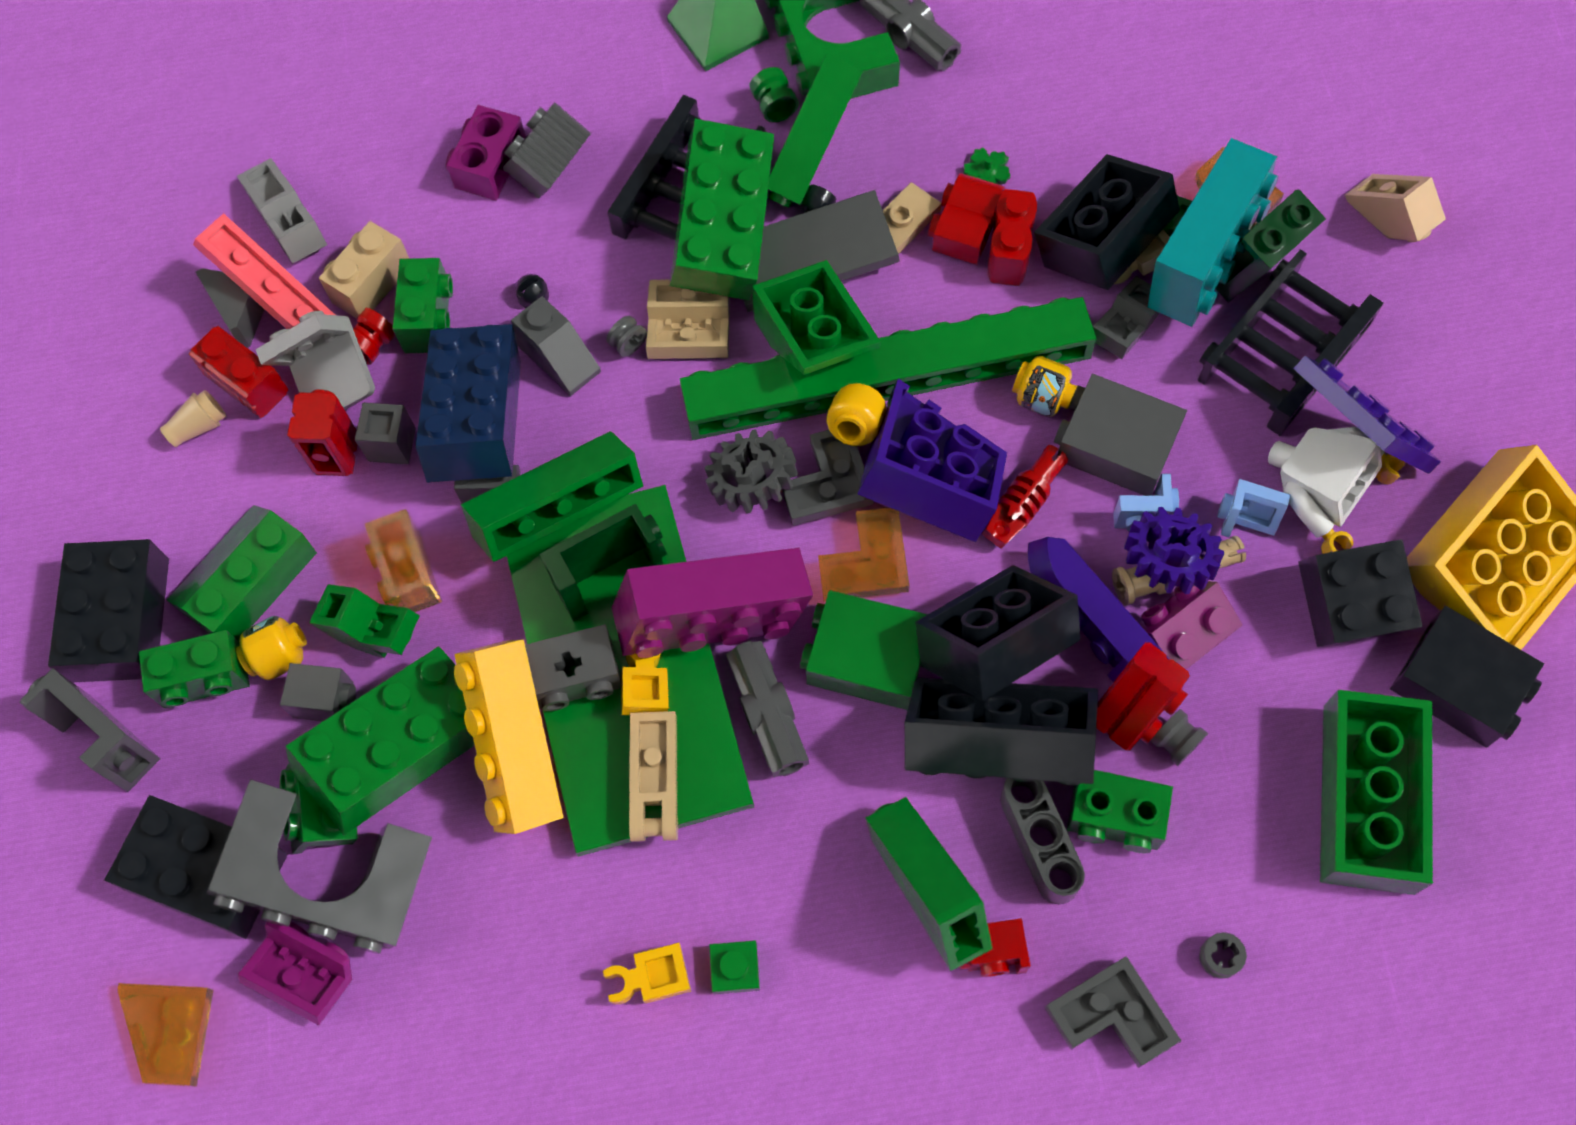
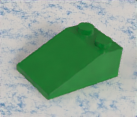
(811, 318)

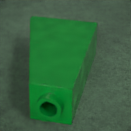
(812, 130)
(931, 883)

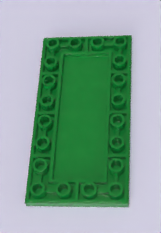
(592, 735)

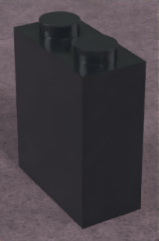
(1469, 677)

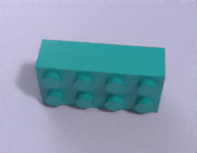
(1211, 232)

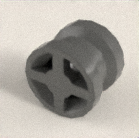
(1179, 737)

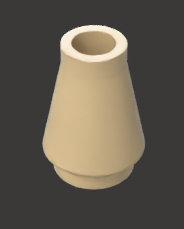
(193, 418)

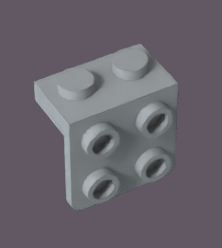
(322, 356)

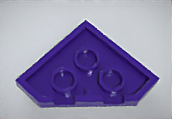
(1369, 415)

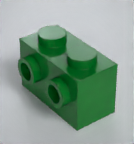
(421, 302)
(192, 669)
(1121, 811)

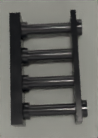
(649, 176)
(1332, 347)

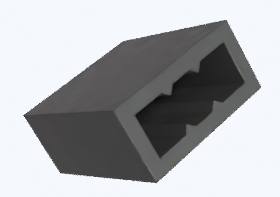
(1119, 434)

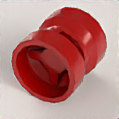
(372, 332)

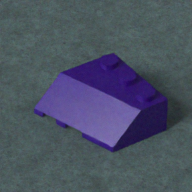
(933, 467)

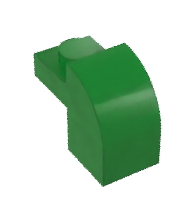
(363, 622)

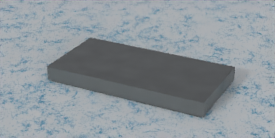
(845, 233)

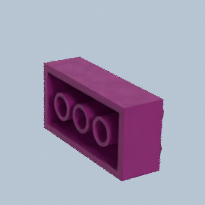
(710, 601)

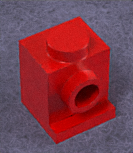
(1008, 949)

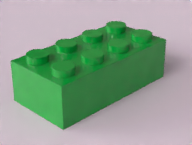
(722, 209)
(383, 742)
(1377, 793)

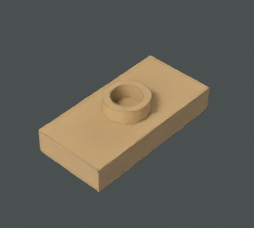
(910, 214)

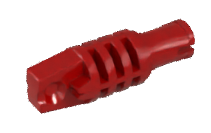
(1024, 497)

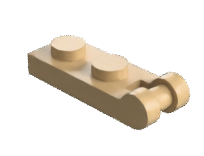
(653, 774)

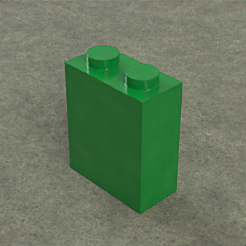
(863, 649)

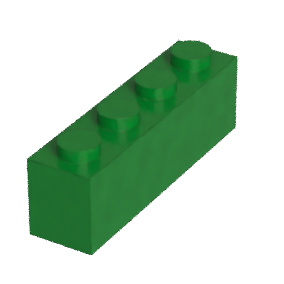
(552, 495)

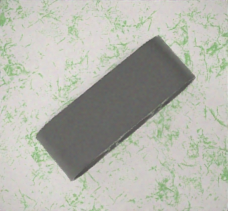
(1043, 859)

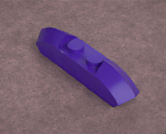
(1102, 618)

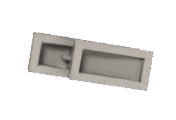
(282, 210)

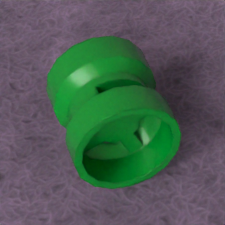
(772, 92)

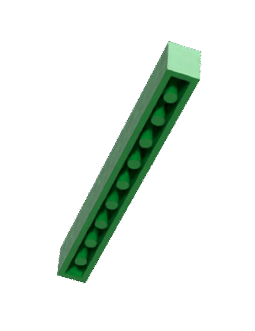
(923, 358)

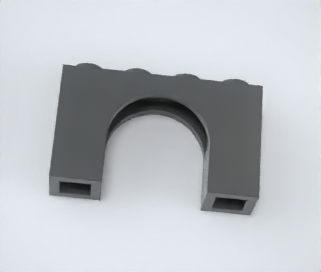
(251, 876)

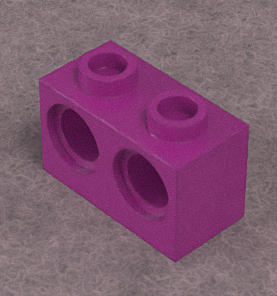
(479, 155)

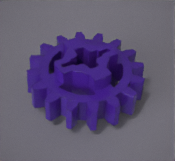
(1173, 550)

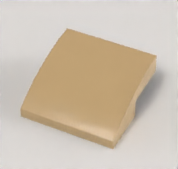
(686, 323)

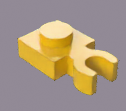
(643, 686)
(657, 975)

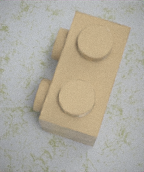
(364, 270)

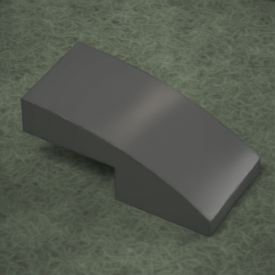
(1126, 319)

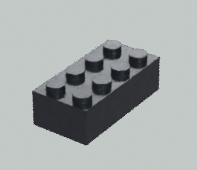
(1014, 734)

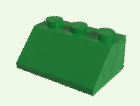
(243, 573)

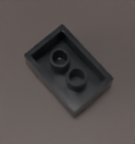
(1107, 221)
(107, 609)
(998, 631)
(172, 862)

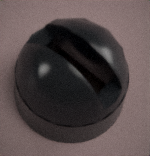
(816, 198)
(535, 288)

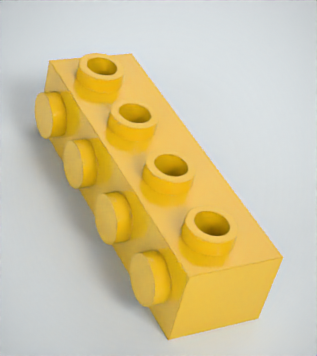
(507, 736)

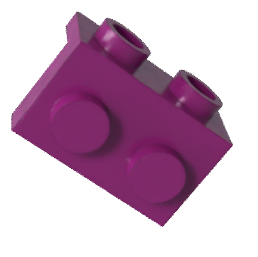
(1191, 623)
(298, 971)

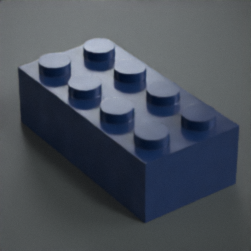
(469, 403)

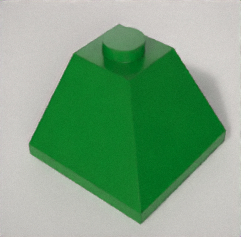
(718, 28)

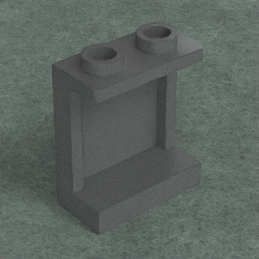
(116, 752)

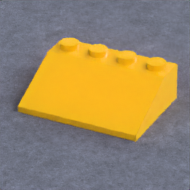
(1503, 547)

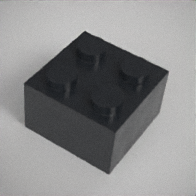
(1359, 593)

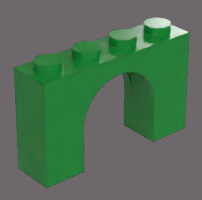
(871, 54)

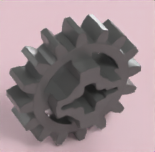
(751, 471)

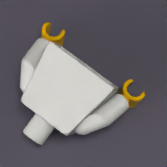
(1329, 477)

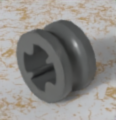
(626, 336)
(1235, 964)

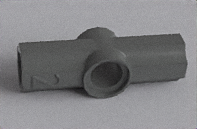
(915, 27)
(767, 708)

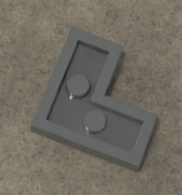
(830, 489)
(1119, 1000)

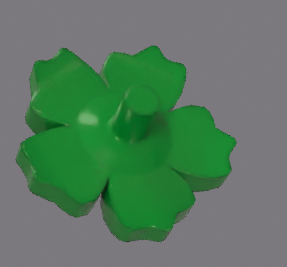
(988, 168)

